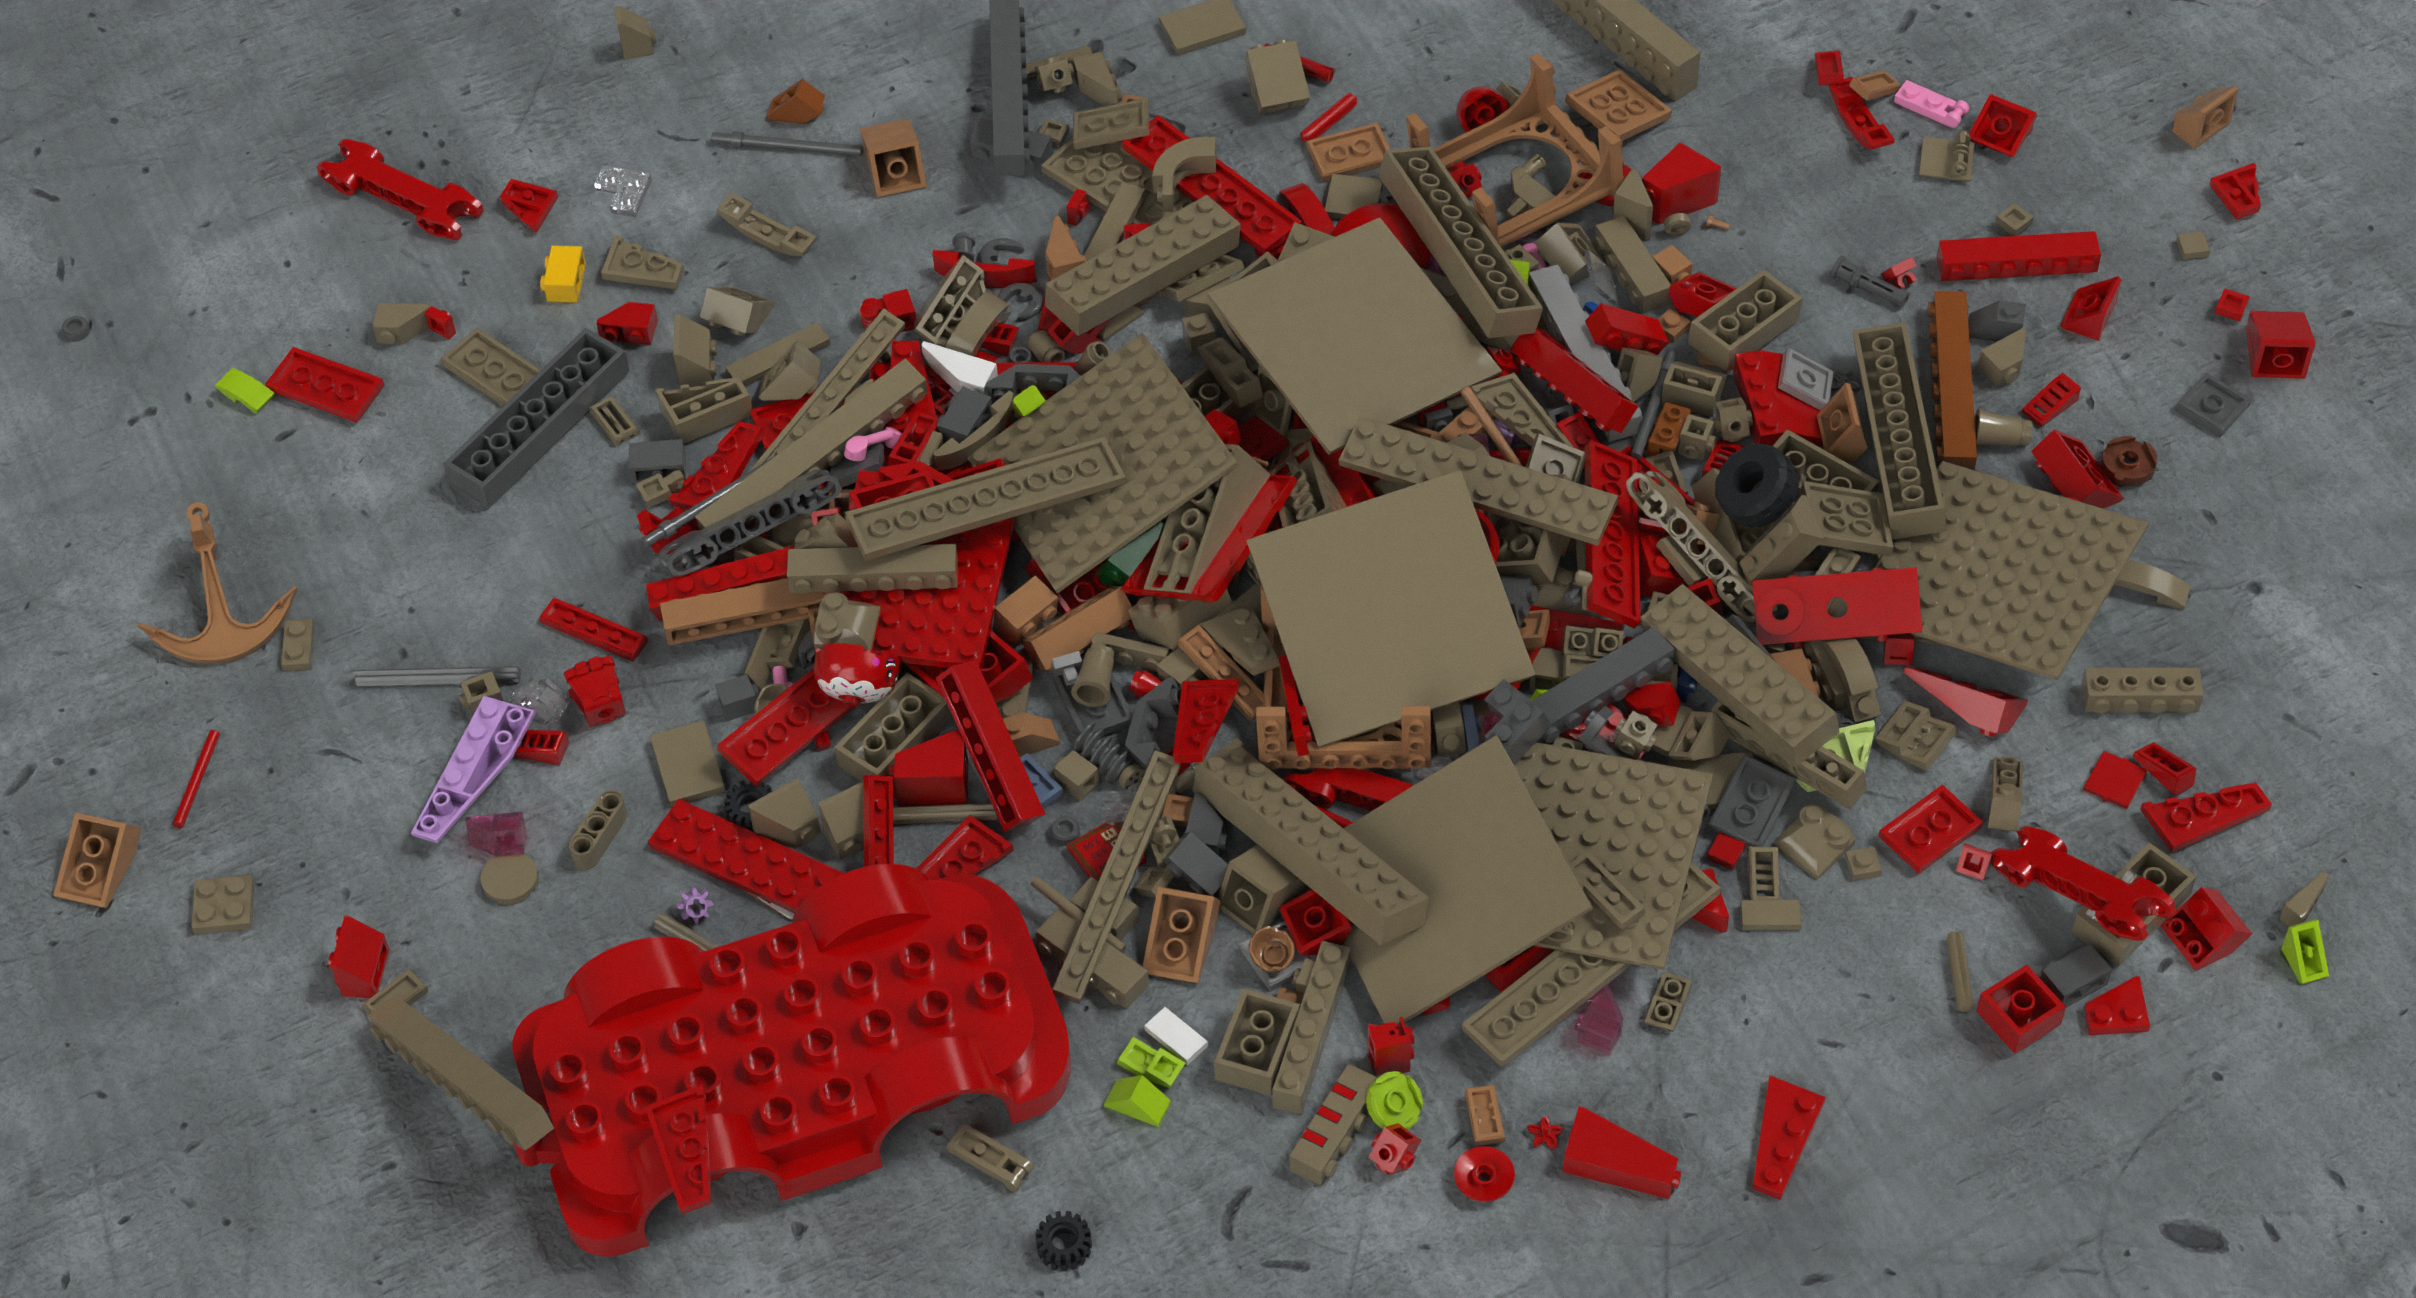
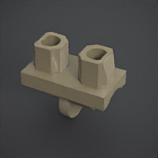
(1163, 839)

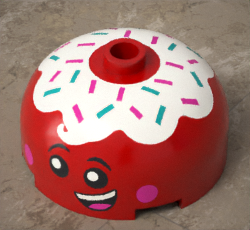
(855, 673)

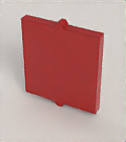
(2115, 779)

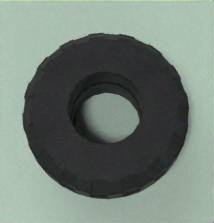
(1743, 472)

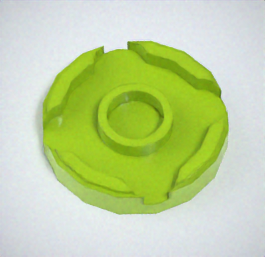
(1394, 1100)

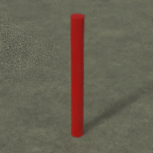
(196, 779)

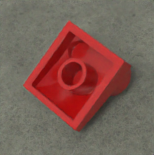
(2002, 125)
(1698, 293)

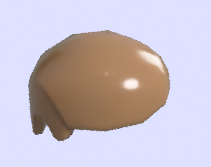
(1271, 949)

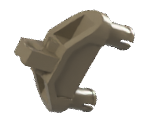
(1526, 190)

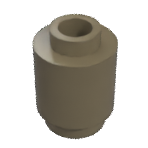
(1045, 347)

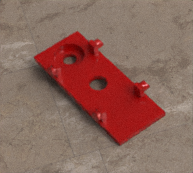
(1877, 604)

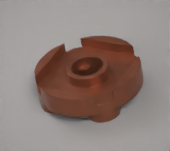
(2125, 473)

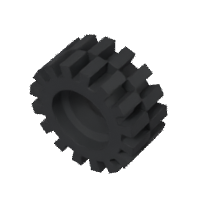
(739, 797)
(1059, 1225)

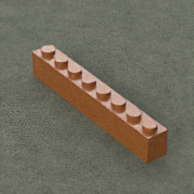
(1953, 379)

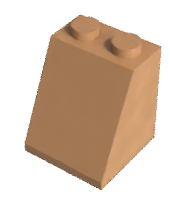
(893, 157)

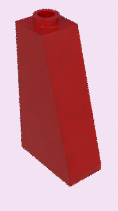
(1618, 1157)

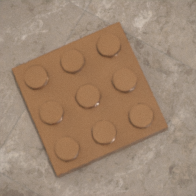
(1618, 104)

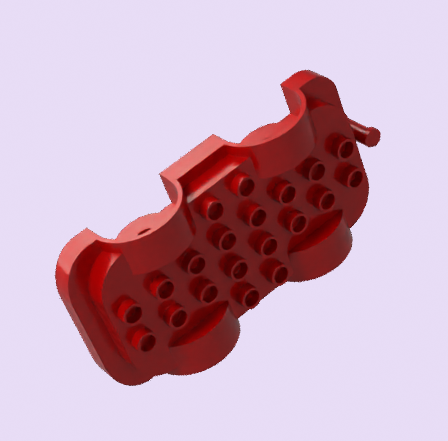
(802, 1035)

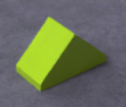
(2305, 951)
(1138, 1099)

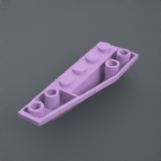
(477, 760)

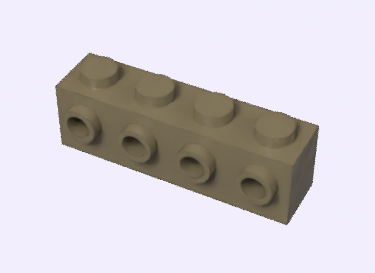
(2142, 690)

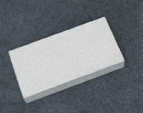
(1176, 1036)

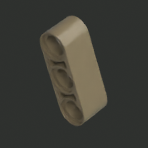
(593, 841)

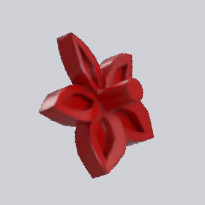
(1545, 1133)

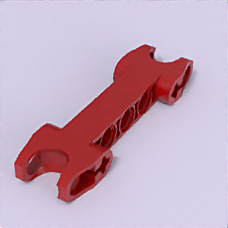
(366, 171)
(1346, 785)
(2116, 903)

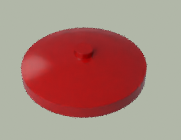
(1397, 223)

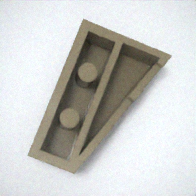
(704, 408)

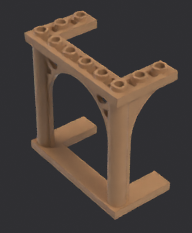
(1532, 108)
(1357, 752)

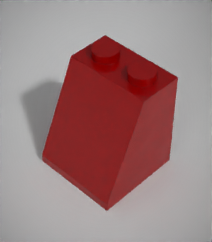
(1682, 183)
(2279, 344)
(932, 772)

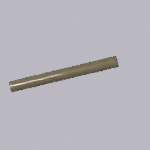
(1069, 908)

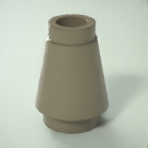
(1092, 356)

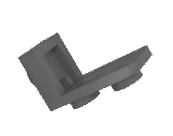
(1593, 740)

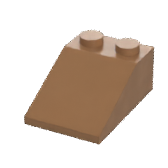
(95, 859)
(1180, 934)

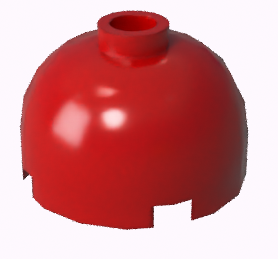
(1479, 107)

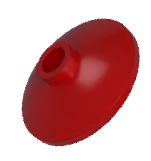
(1488, 1163)

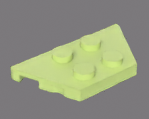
(1851, 744)

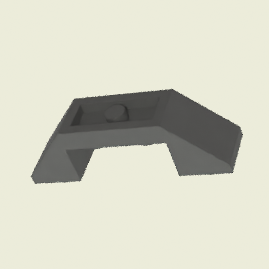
(1025, 375)
(1158, 703)

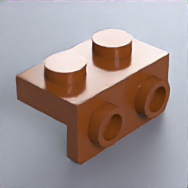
(1667, 429)

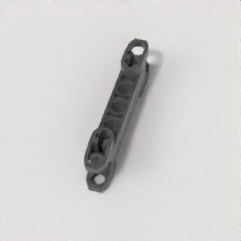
(795, 498)

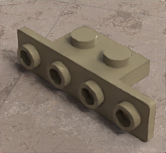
(775, 647)

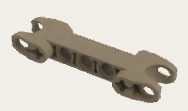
(1668, 507)

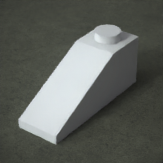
(959, 368)

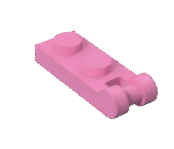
(1931, 104)

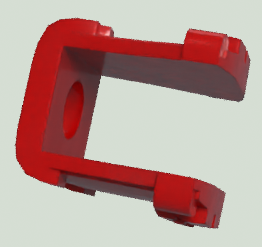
(596, 690)

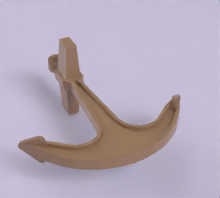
(223, 636)

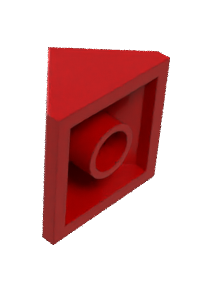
(2092, 308)
(1314, 921)

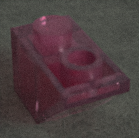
(498, 833)
(1602, 1022)

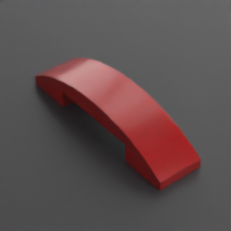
(1858, 117)
(1307, 208)
(994, 275)

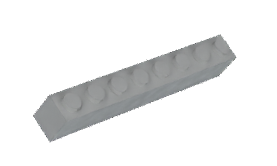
(1568, 327)

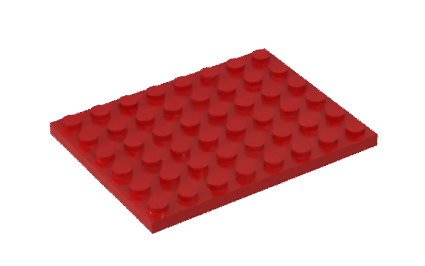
(949, 623)

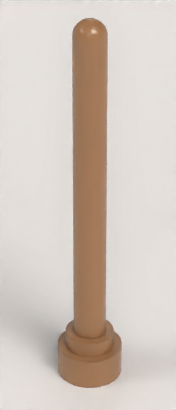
(1489, 425)

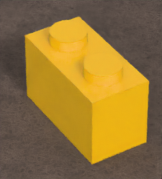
(563, 274)

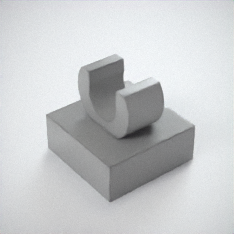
(1067, 666)

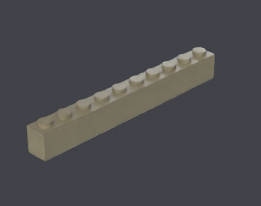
(823, 444)
(460, 1073)

